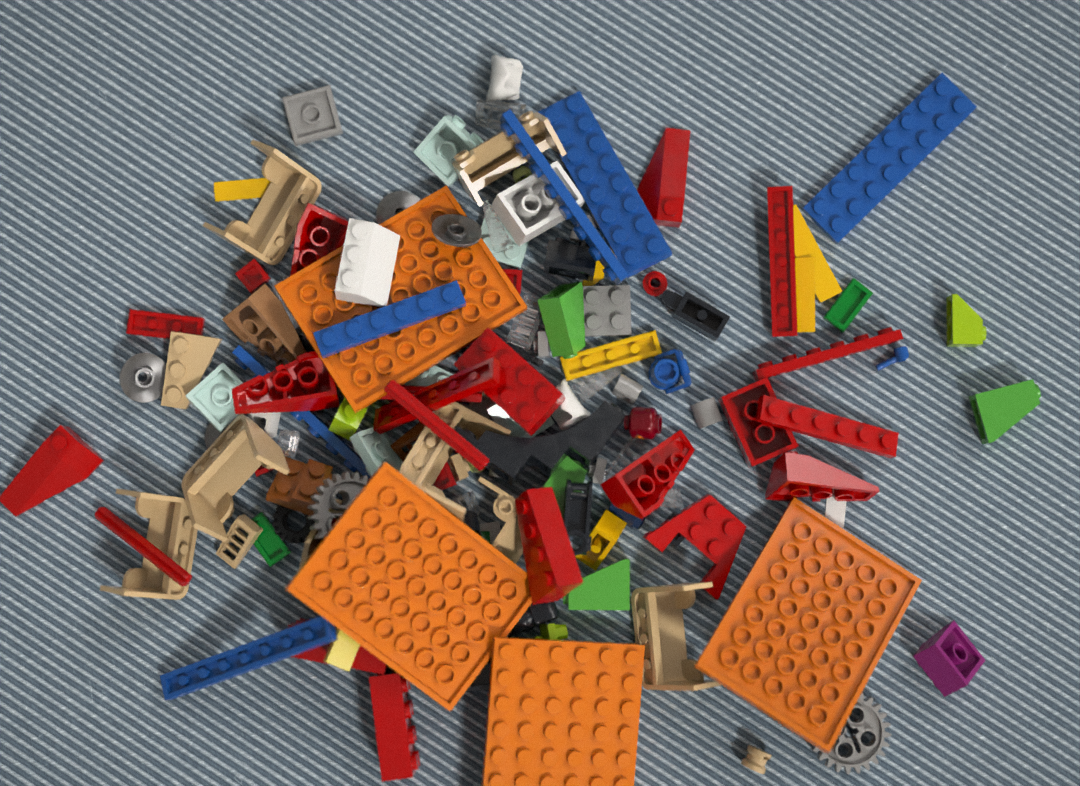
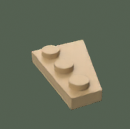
(185, 366)

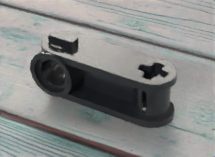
(577, 513)

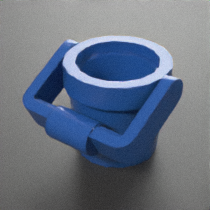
(665, 372)

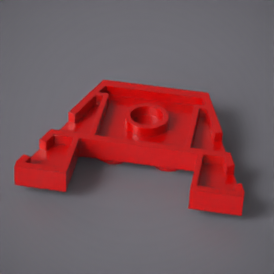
(711, 531)

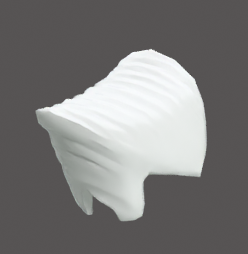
(504, 79)
(571, 409)

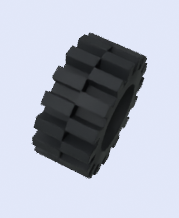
(283, 530)

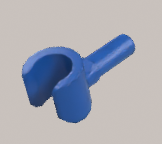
(900, 353)

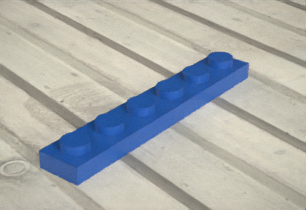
(389, 319)

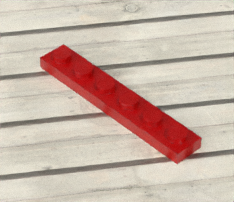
(782, 261)
(837, 350)
(440, 394)
(827, 426)

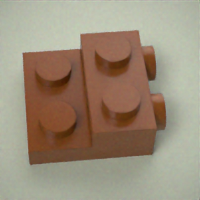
(298, 485)

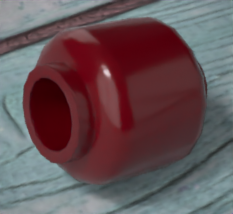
(643, 423)

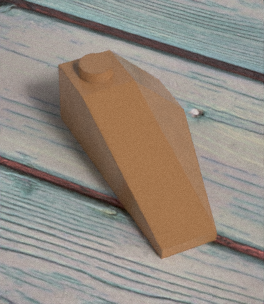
(267, 326)

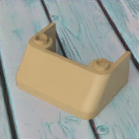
(498, 155)
(278, 212)
(432, 453)
(224, 470)
(172, 534)
(509, 537)
(661, 629)

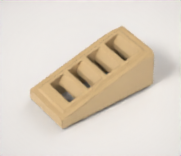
(248, 526)

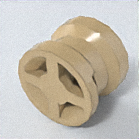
(756, 759)

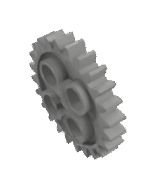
(347, 486)
(870, 721)

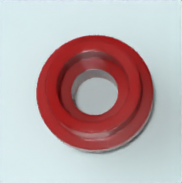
(647, 285)

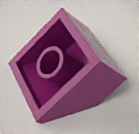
(949, 659)

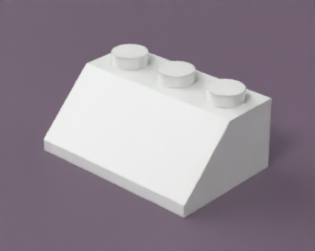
(367, 264)

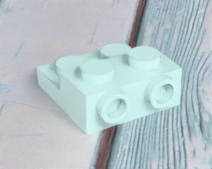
(443, 144)

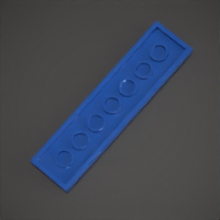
(889, 158)
(606, 186)

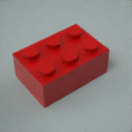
(755, 439)

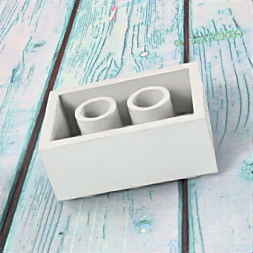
(528, 209)

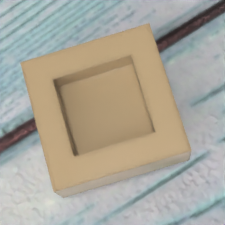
(459, 467)

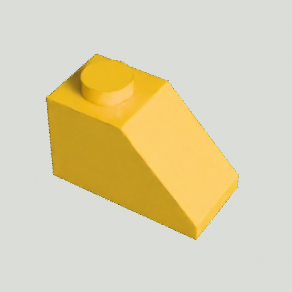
(603, 539)

